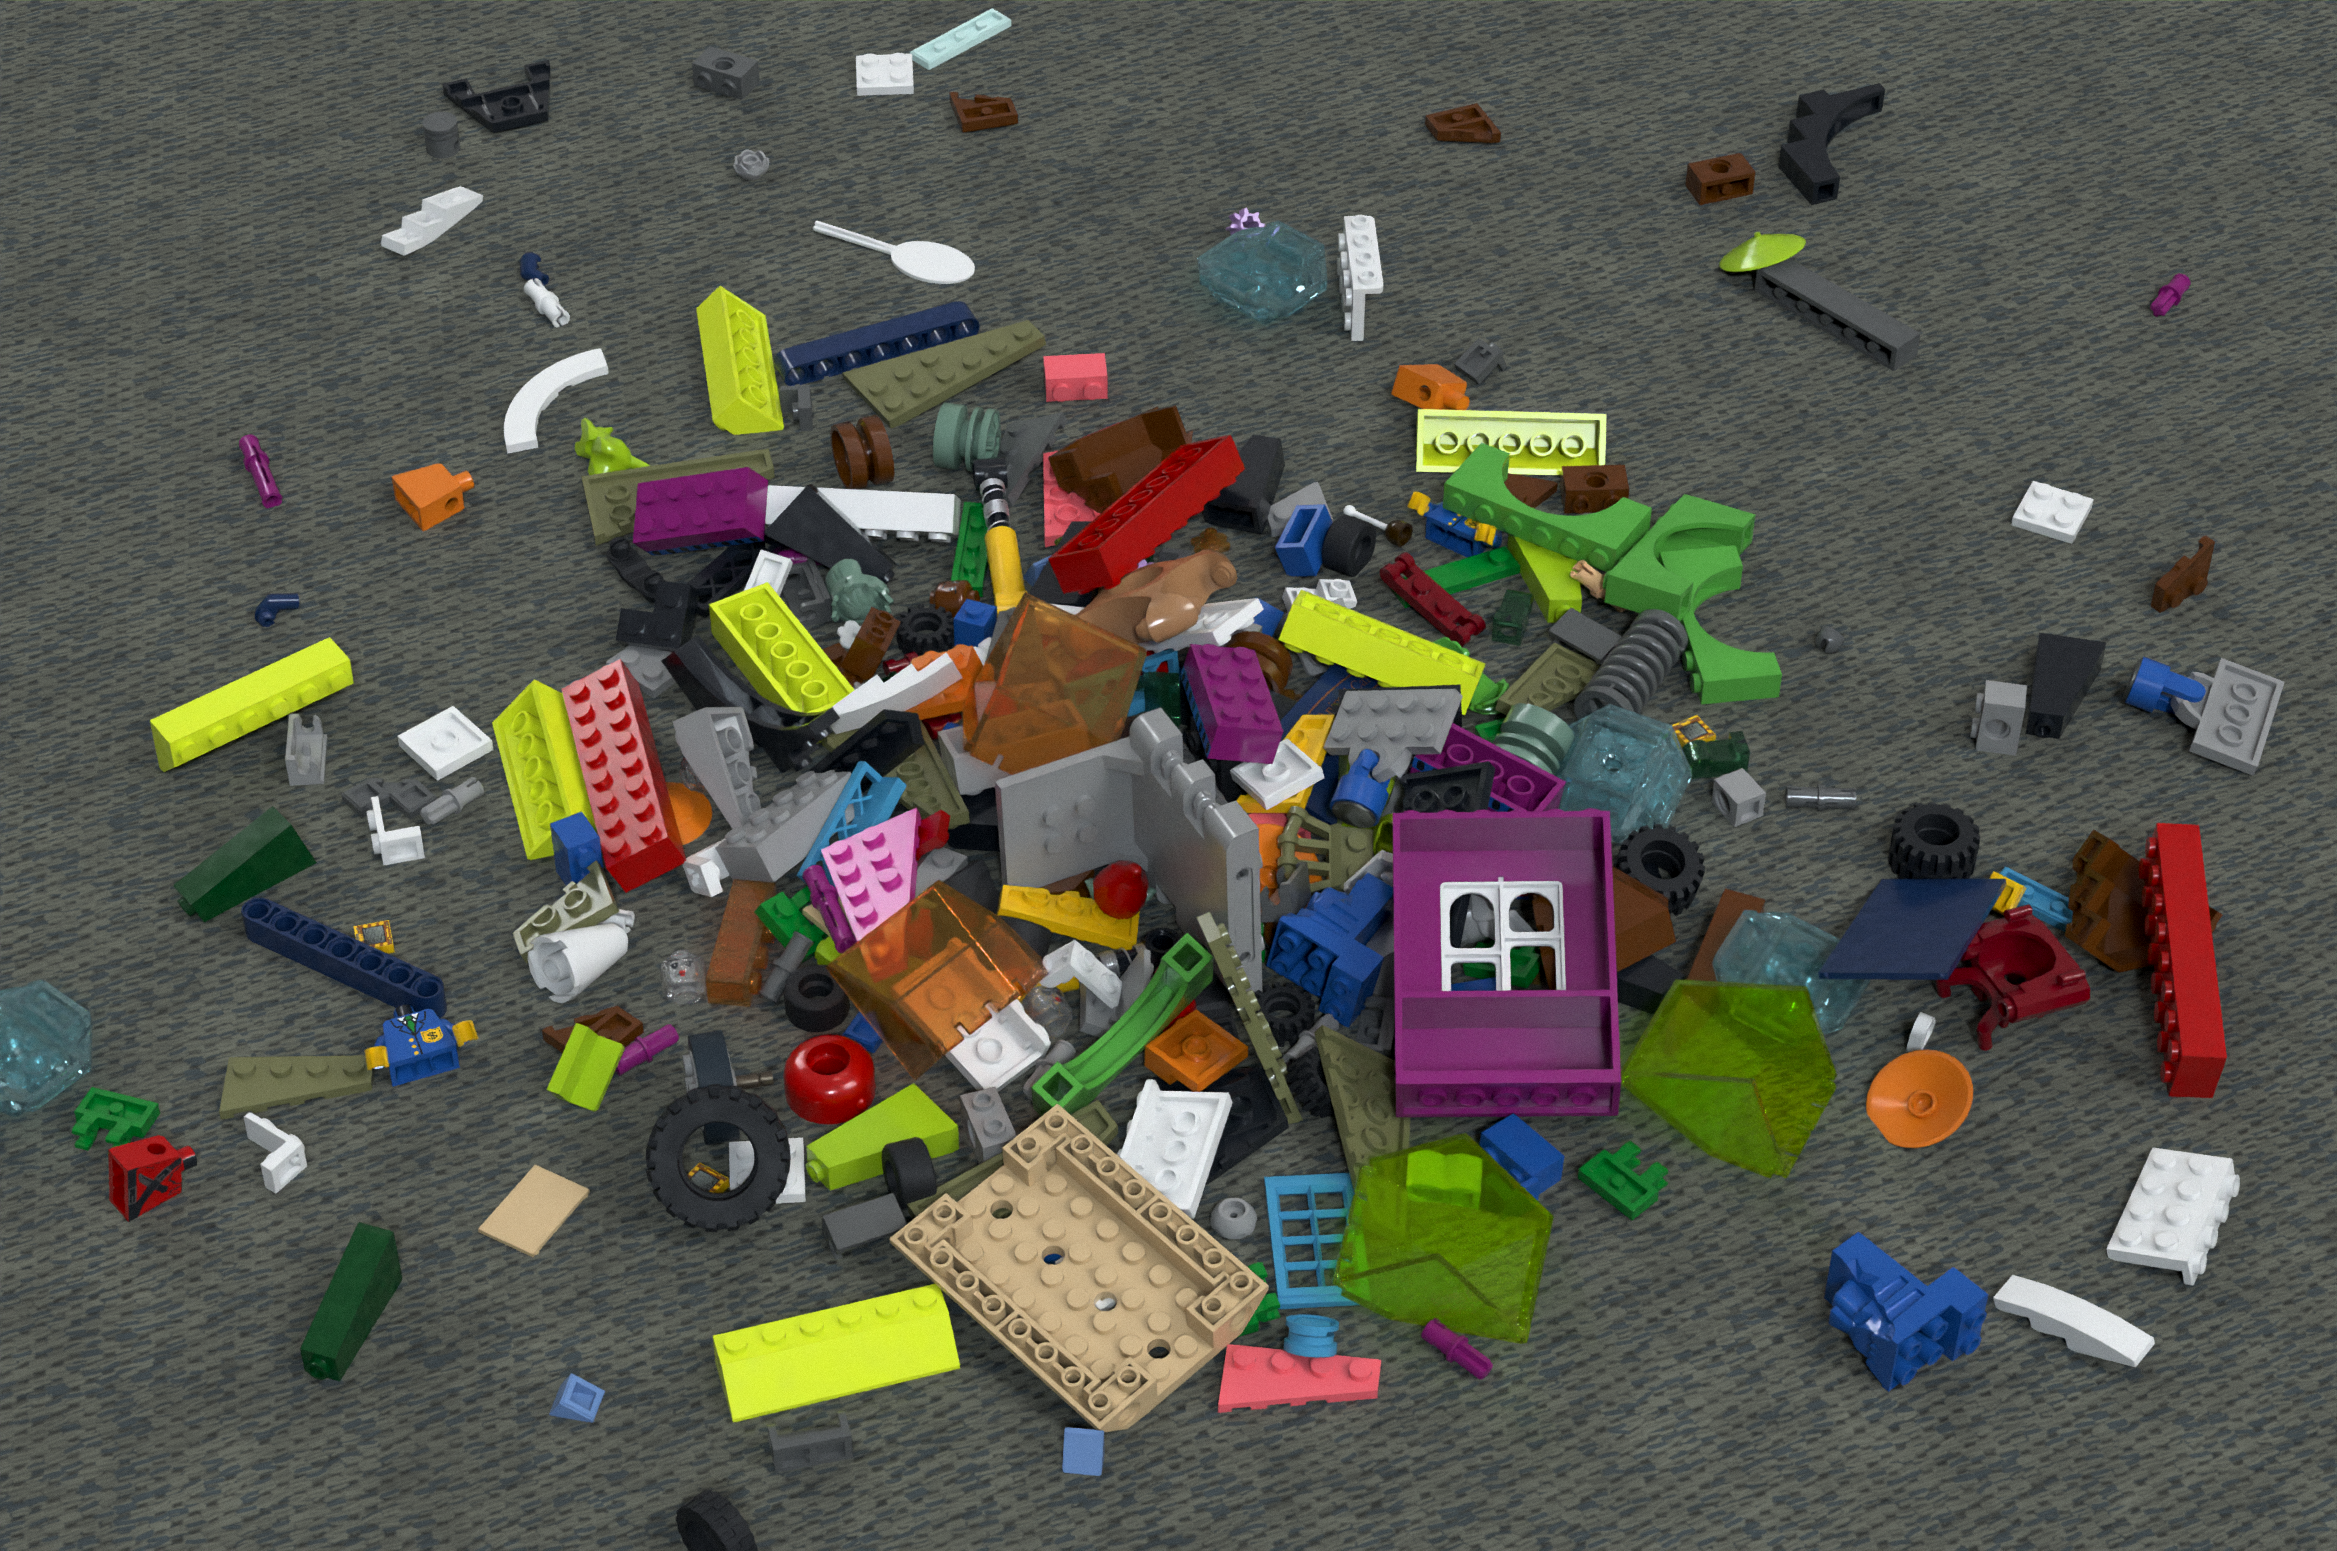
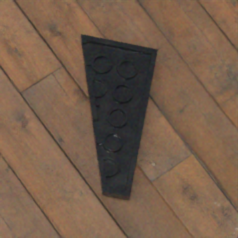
(1455, 789)

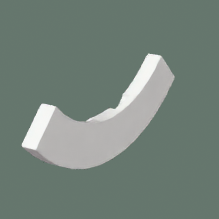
(541, 390)

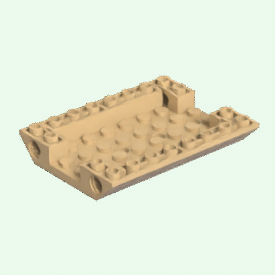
(1116, 1242)

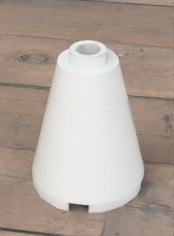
(575, 958)

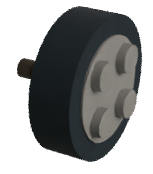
(710, 1064)

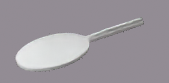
(916, 259)

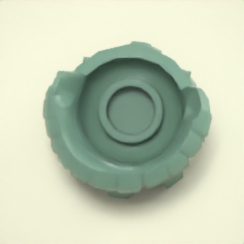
(855, 592)

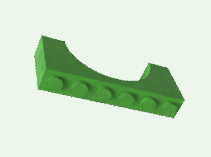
(1690, 523)
(1598, 538)
(1716, 669)
(1177, 982)

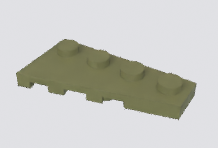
(1550, 681)
(275, 1081)

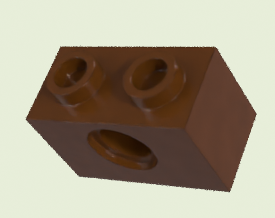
(1720, 178)
(1592, 487)
(870, 643)

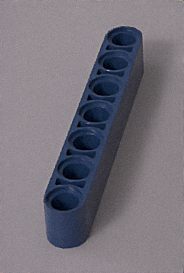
(875, 343)
(342, 957)

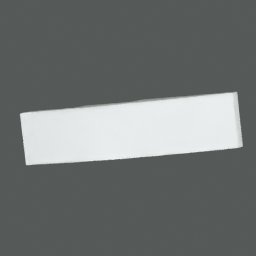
(435, 218)
(898, 693)
(2081, 1323)

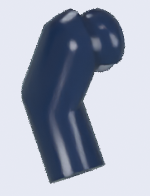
(529, 268)
(271, 604)

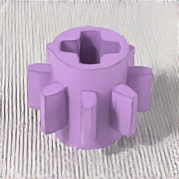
(1243, 219)

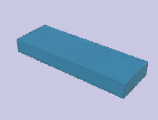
(2045, 902)

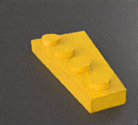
(1068, 916)

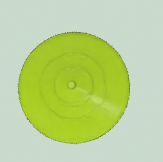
(1762, 252)

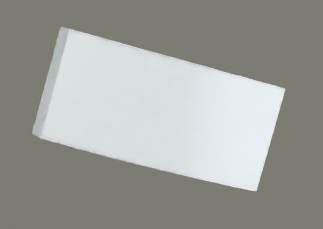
(1326, 589)

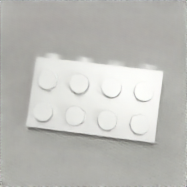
(1358, 270)
(1000, 1048)
(1176, 1141)
(2175, 1212)

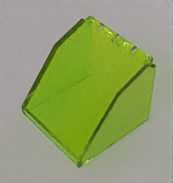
(1736, 1070)
(1445, 1241)

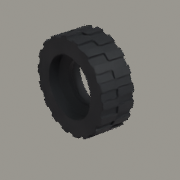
(713, 1524)

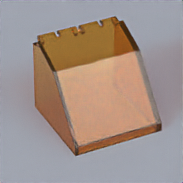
(1049, 689)
(935, 971)

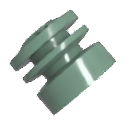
(959, 437)
(1535, 736)

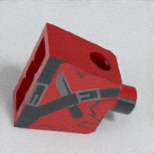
(146, 1174)

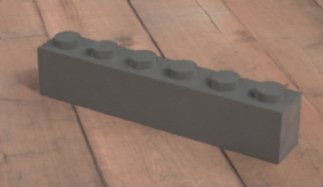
(1838, 313)

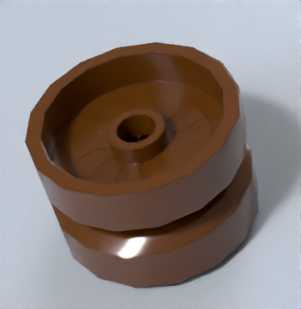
(862, 453)
(1271, 654)

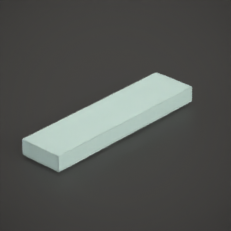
(960, 39)

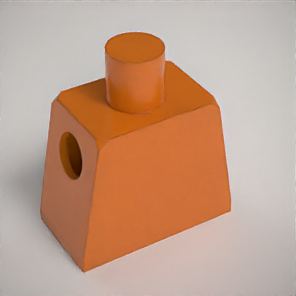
(1442, 392)
(431, 493)

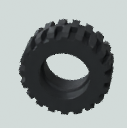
(706, 1208)

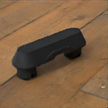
(633, 568)
(1215, 1006)

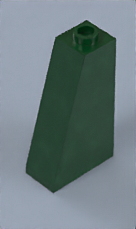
(244, 867)
(352, 1302)

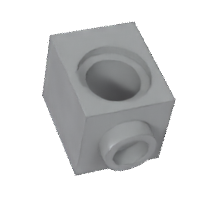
(1738, 797)

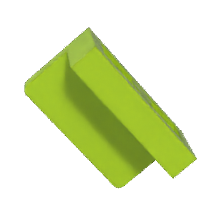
(585, 1068)

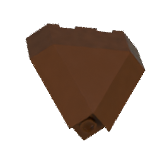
(1119, 456)
(2109, 907)
(1639, 917)

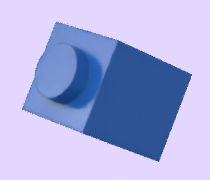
(974, 623)

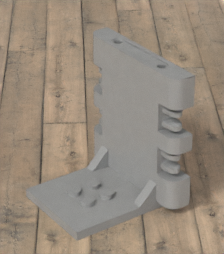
(1146, 808)

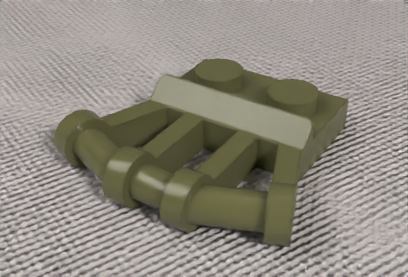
(1345, 849)

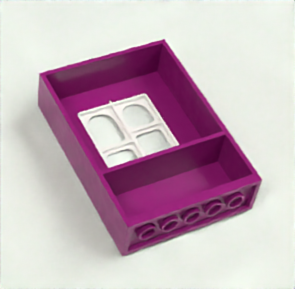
(1505, 1046)

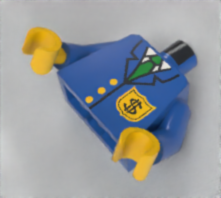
(1454, 530)
(418, 1045)

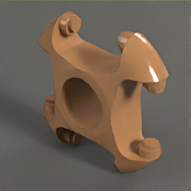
(1160, 597)

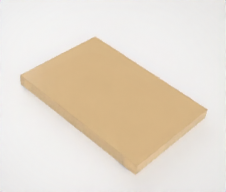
(534, 1210)

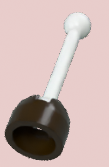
(1397, 531)

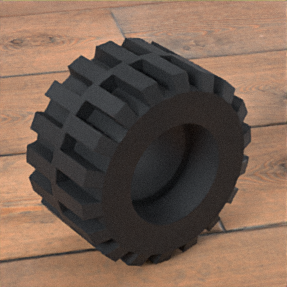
(1933, 843)
(1670, 852)

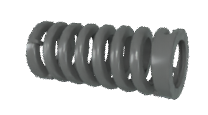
(1637, 652)

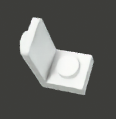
(394, 845)
(705, 871)
(1081, 963)
(287, 1152)

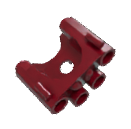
(2038, 969)

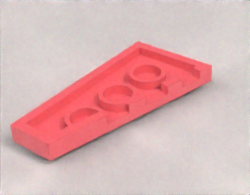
(1060, 506)
(1273, 1377)

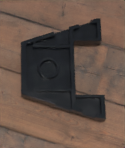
(506, 106)
(1252, 1120)

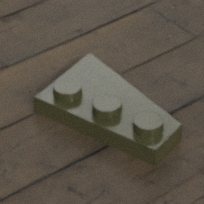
(580, 907)

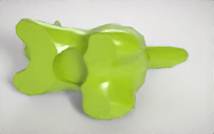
(604, 451)

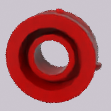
(829, 1097)

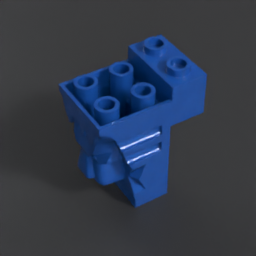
(1327, 946)
(1896, 1315)

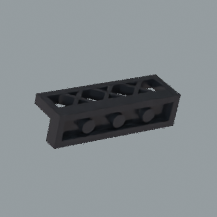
(729, 572)
(878, 744)

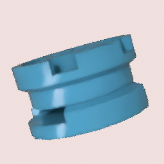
(1311, 1335)

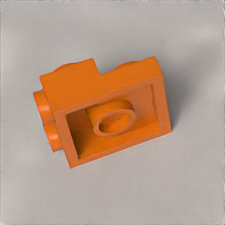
(951, 698)
(1194, 1052)

